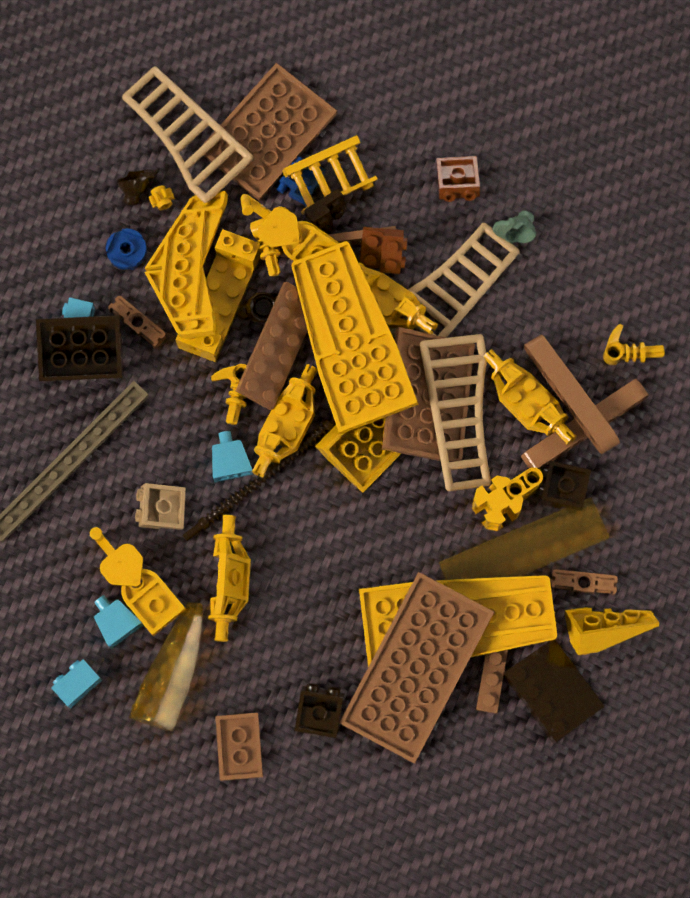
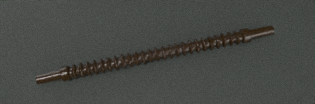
(204, 522)

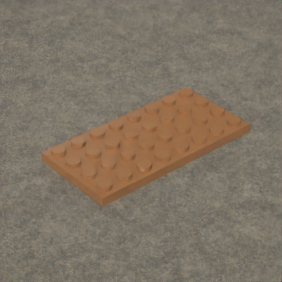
(416, 667)

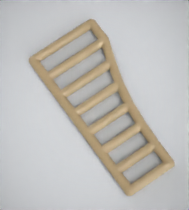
(175, 150)
(475, 295)
(476, 400)

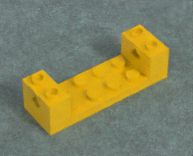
(227, 285)

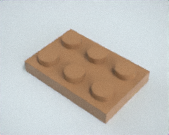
(239, 746)

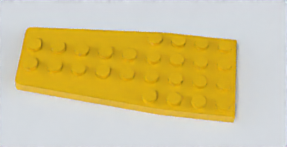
(350, 340)
(520, 608)

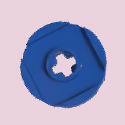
(122, 239)

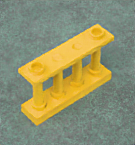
(331, 155)

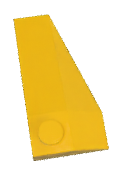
(596, 631)

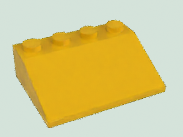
(358, 453)

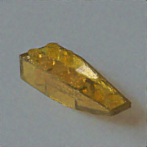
(171, 673)

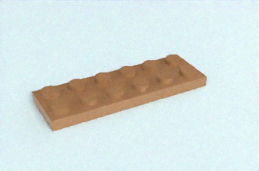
(275, 349)

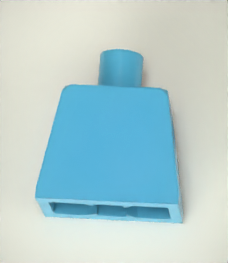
(229, 459)
(115, 621)

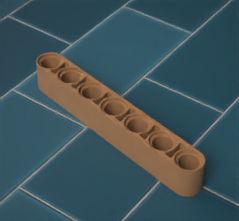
(571, 394)
(610, 408)

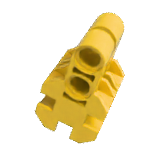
(502, 501)

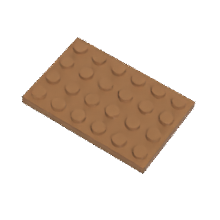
(275, 126)
(413, 429)

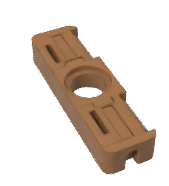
(148, 329)
(598, 582)

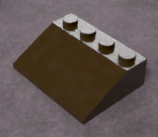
(79, 348)
(553, 690)

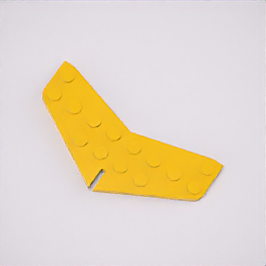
(178, 269)

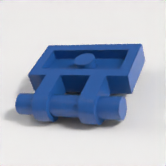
(309, 179)

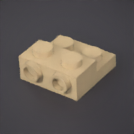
(160, 506)

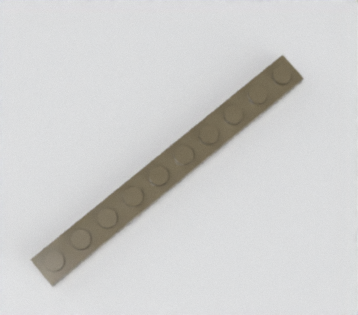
(71, 459)

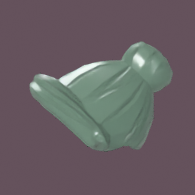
(516, 229)

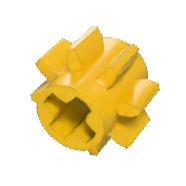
(161, 197)

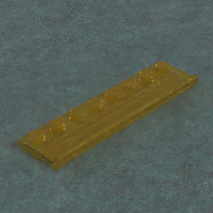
(530, 546)

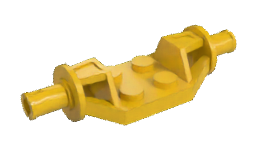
(397, 301)
(528, 398)
(286, 422)
(232, 578)

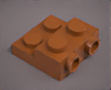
(458, 178)
(383, 249)

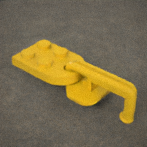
(282, 229)
(151, 598)

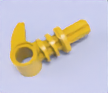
(269, 253)
(625, 352)
(236, 401)

